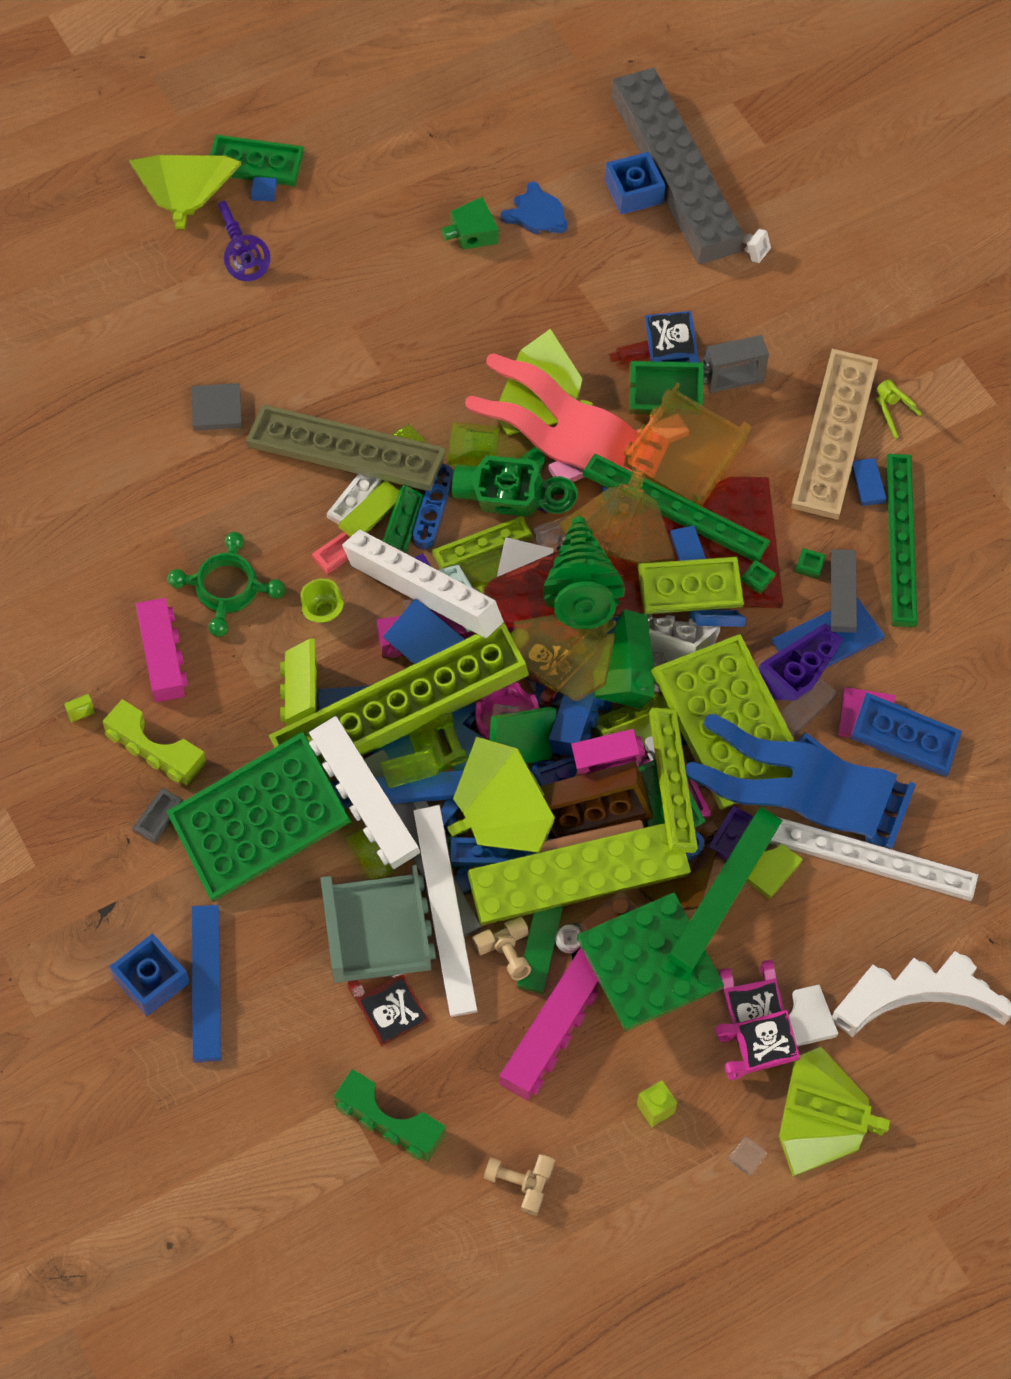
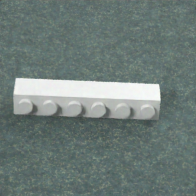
(364, 793)

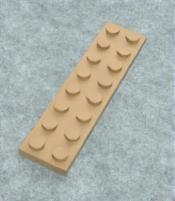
(834, 434)

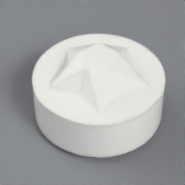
(567, 938)

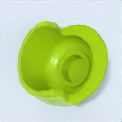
(321, 600)

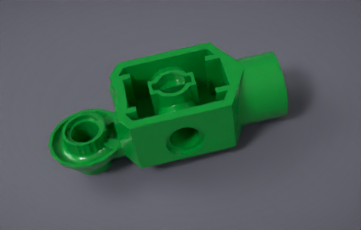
(512, 487)

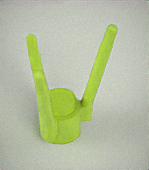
(890, 393)

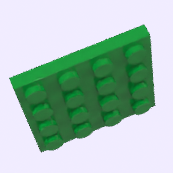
(634, 967)

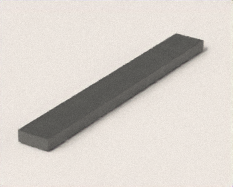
(405, 812)

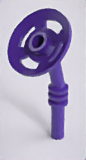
(243, 251)

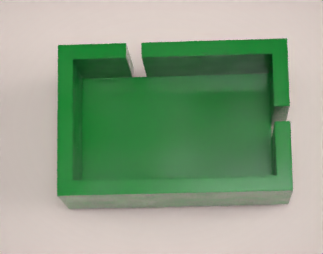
(651, 380)

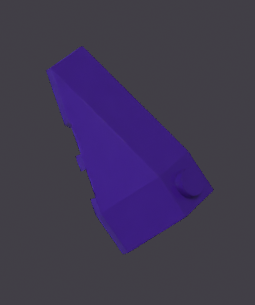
(800, 665)

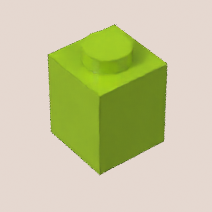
(656, 1103)

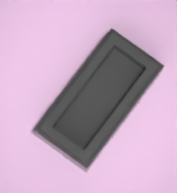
(155, 818)

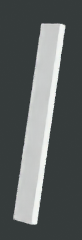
(876, 859)
(445, 911)

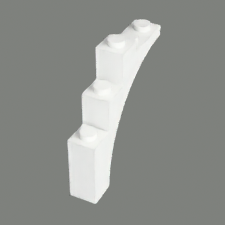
(918, 983)

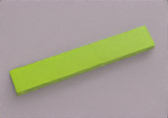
(673, 780)

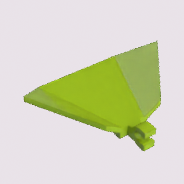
(183, 181)
(550, 357)
(501, 800)
(824, 1114)

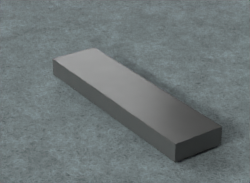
(843, 591)

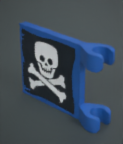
(671, 337)

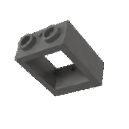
(735, 352)

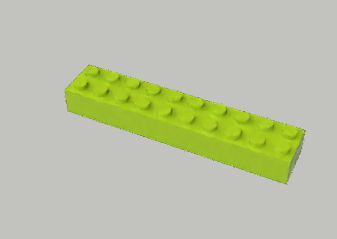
(420, 692)

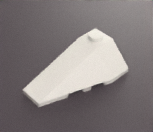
(679, 637)

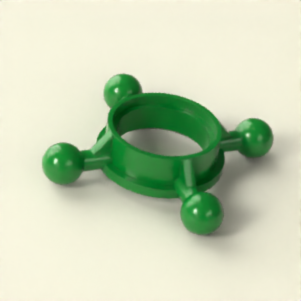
(218, 626)

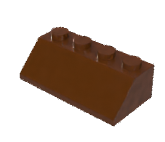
(598, 800)

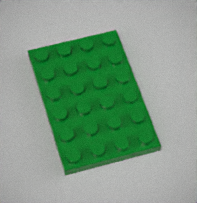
(258, 816)

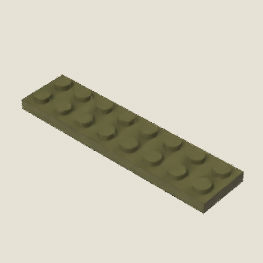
(346, 447)

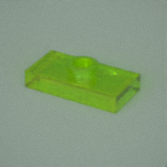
(409, 768)

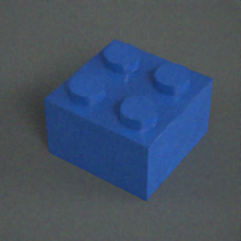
(634, 183)
(149, 974)

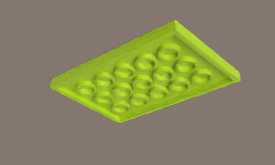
(726, 684)

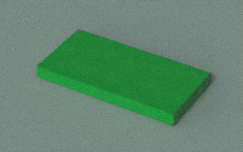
(261, 158)

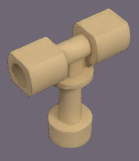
(504, 942)
(531, 1183)

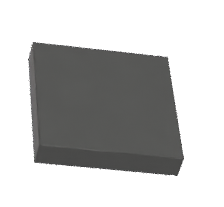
(216, 406)

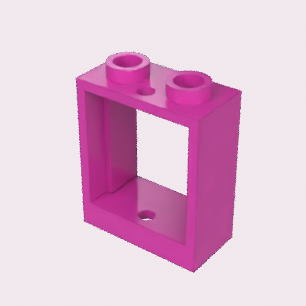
(608, 751)

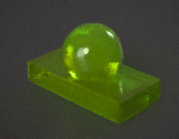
(367, 856)

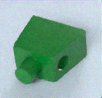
(472, 225)

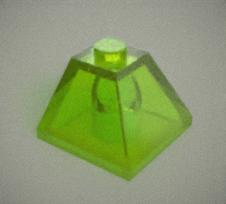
(472, 443)

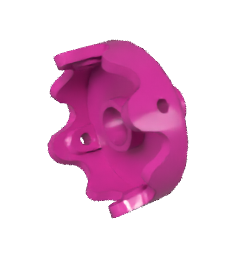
(510, 695)

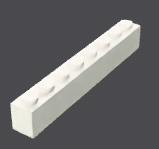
(424, 583)

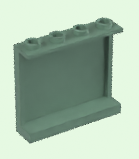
(377, 927)

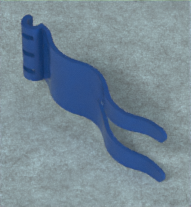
(820, 788)

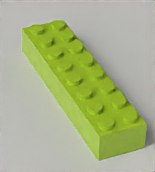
(575, 874)

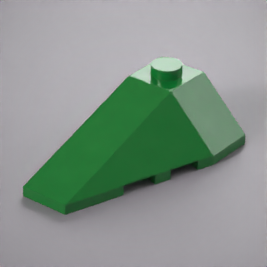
(631, 663)

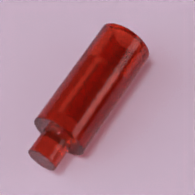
(630, 353)

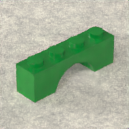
(417, 1134)

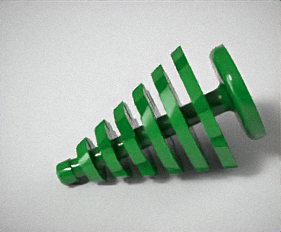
(583, 580)

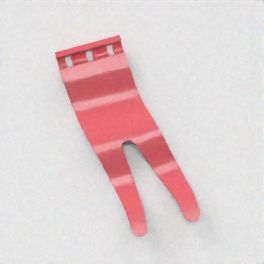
(580, 426)

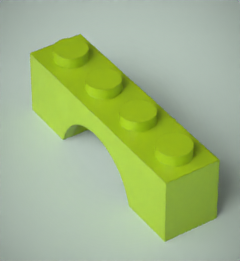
(179, 760)

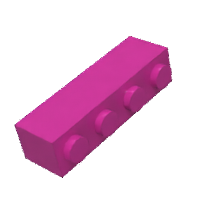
(160, 649)

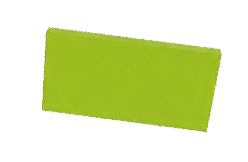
(690, 585)

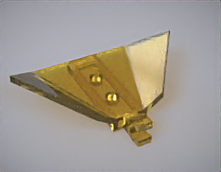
(627, 523)
(564, 656)

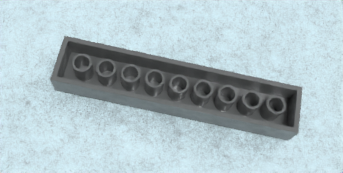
(687, 179)

